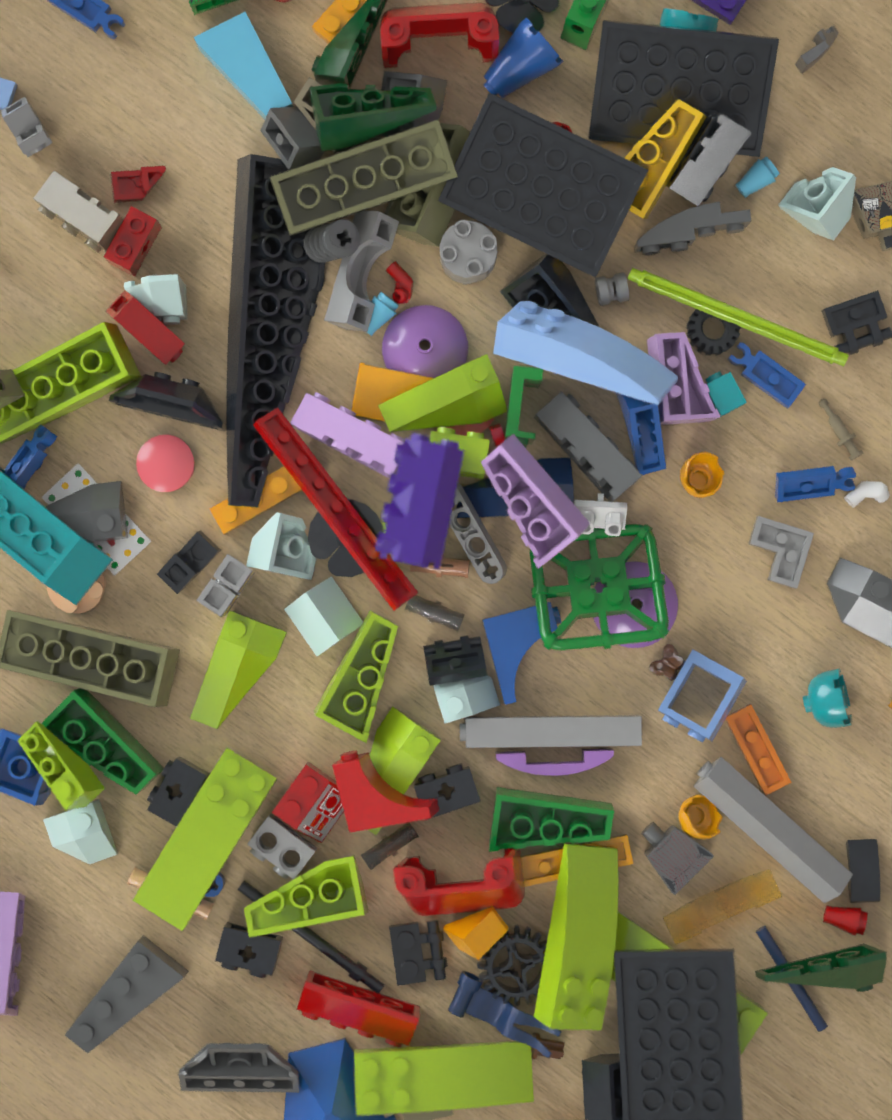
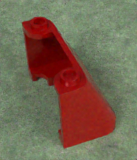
(468, 19)
(500, 888)

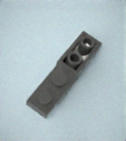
(680, 229)

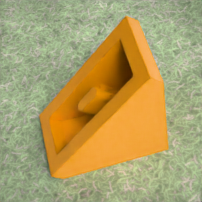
(477, 932)

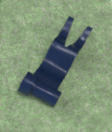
(479, 1003)

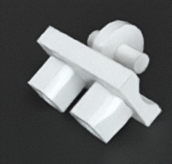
(603, 515)

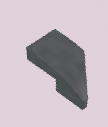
(823, 40)

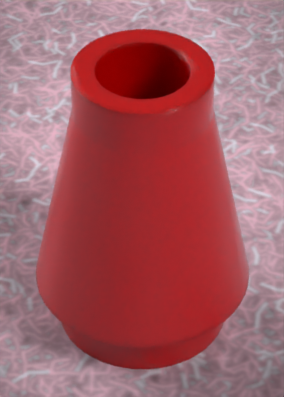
(846, 918)

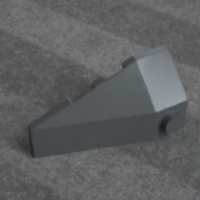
(94, 512)

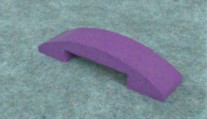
(590, 759)

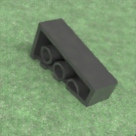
(587, 446)
(131, 988)

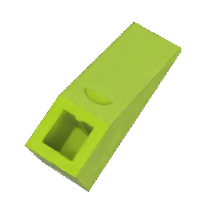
(61, 768)

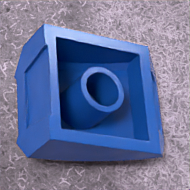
(17, 772)

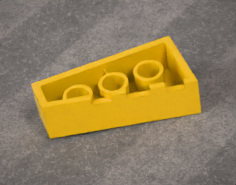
(662, 152)

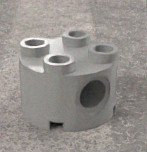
(468, 252)

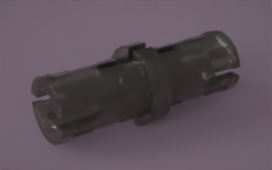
(435, 612)
(389, 845)

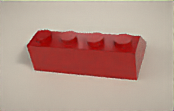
(359, 1009)

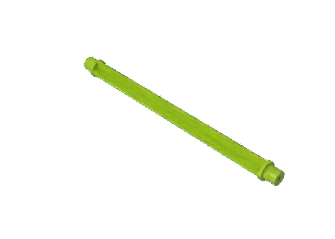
(737, 316)

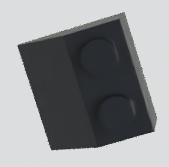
(602, 1087)

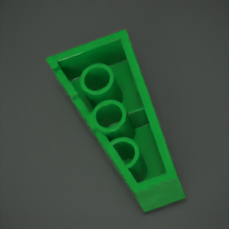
(102, 741)
(546, 820)

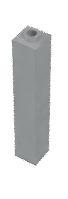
(552, 731)
(772, 830)

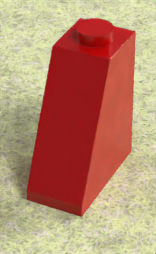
(146, 328)

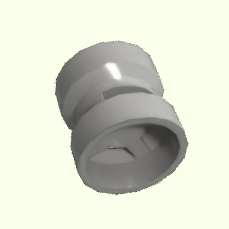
(605, 289)

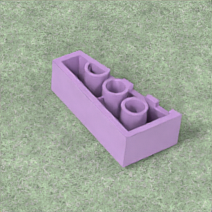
(347, 434)
(10, 952)

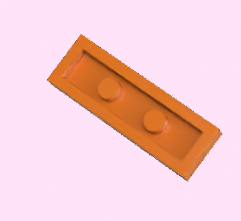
(757, 749)

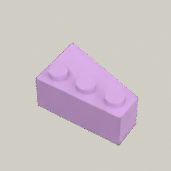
(689, 397)

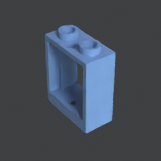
(696, 731)

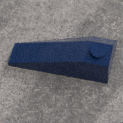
(490, 504)

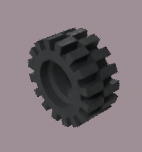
(708, 345)

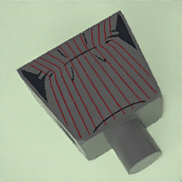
(674, 855)

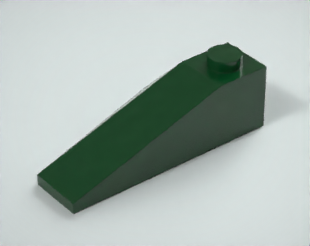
(347, 49)
(355, 115)
(846, 968)

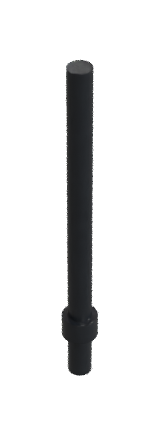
(357, 971)

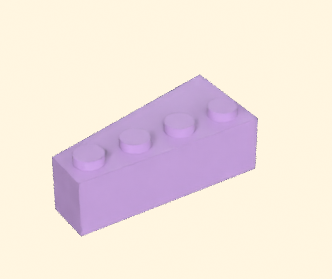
(534, 500)

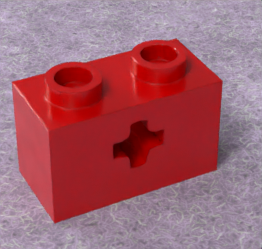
(133, 241)

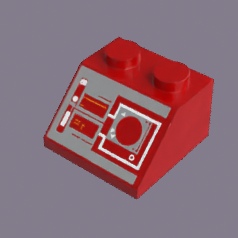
(311, 803)

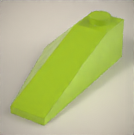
(401, 750)

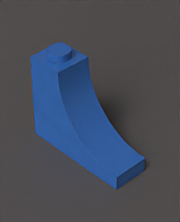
(644, 433)
(509, 640)

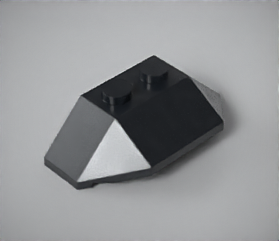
(170, 400)

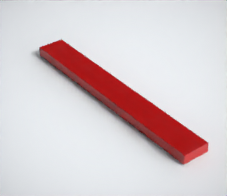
(334, 508)

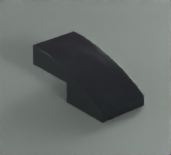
(188, 562)
(864, 865)

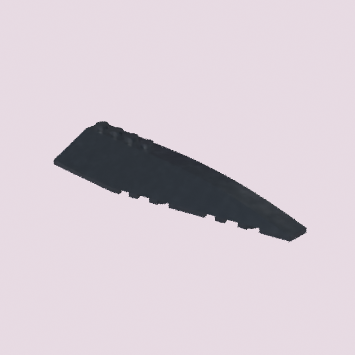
(268, 322)

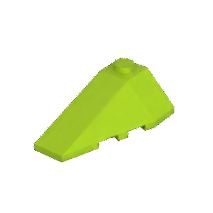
(454, 398)
(238, 661)
(316, 897)

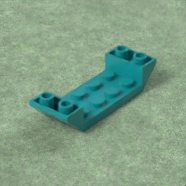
(47, 544)

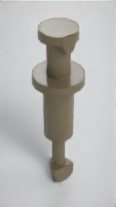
(841, 431)

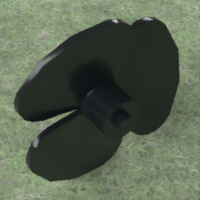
(515, 11)
(324, 541)

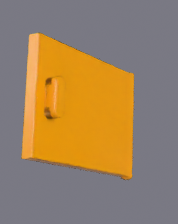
(379, 385)

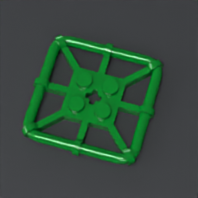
(613, 599)

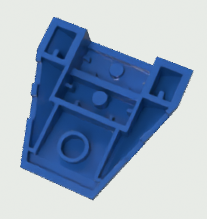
(325, 1084)

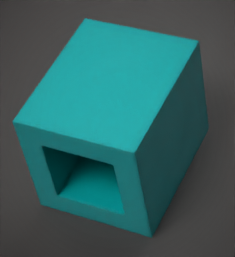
(724, 393)

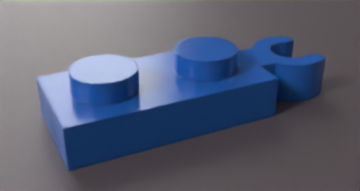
(90, 14)
(768, 376)
(30, 456)
(813, 483)

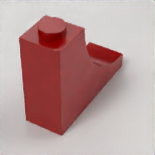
(370, 800)

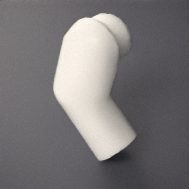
(868, 489)

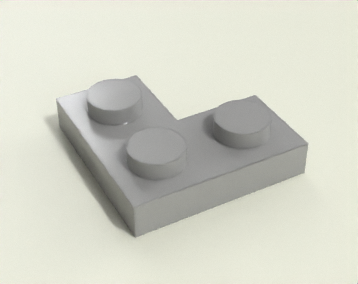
(790, 548)

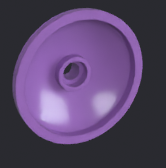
(423, 323)
(623, 622)

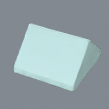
(324, 616)

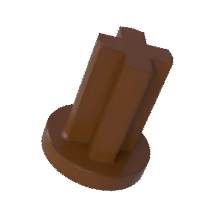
(553, 1046)

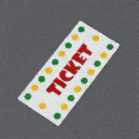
(120, 550)

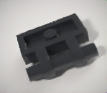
(855, 314)
(455, 660)
(408, 953)

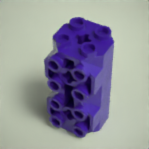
(421, 501)

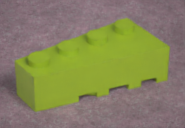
(356, 685)

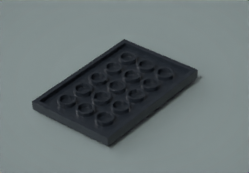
(652, 66)
(543, 185)
(678, 1034)

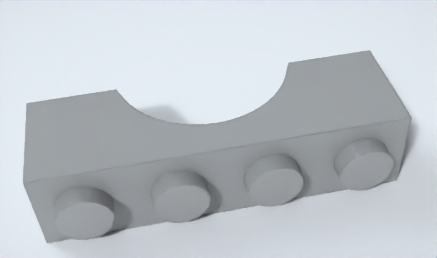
(349, 302)

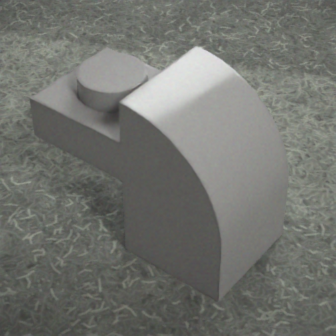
(26, 127)

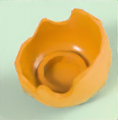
(701, 475)
(699, 817)

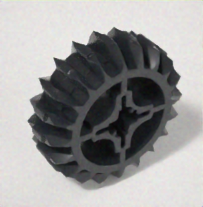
(503, 969)

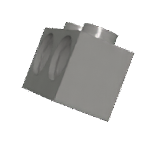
(286, 840)

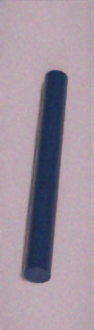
(797, 989)

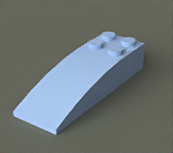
(580, 352)

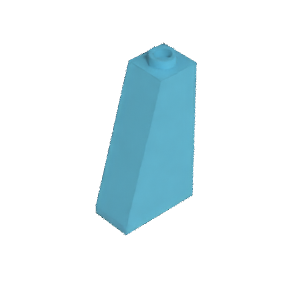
(242, 60)

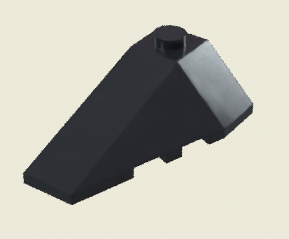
(550, 287)

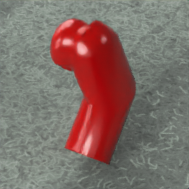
(403, 283)

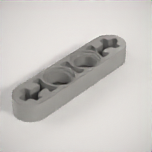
(476, 529)

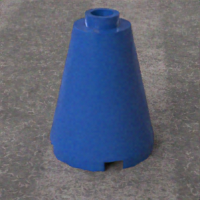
(521, 61)

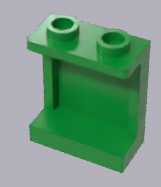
(520, 377)

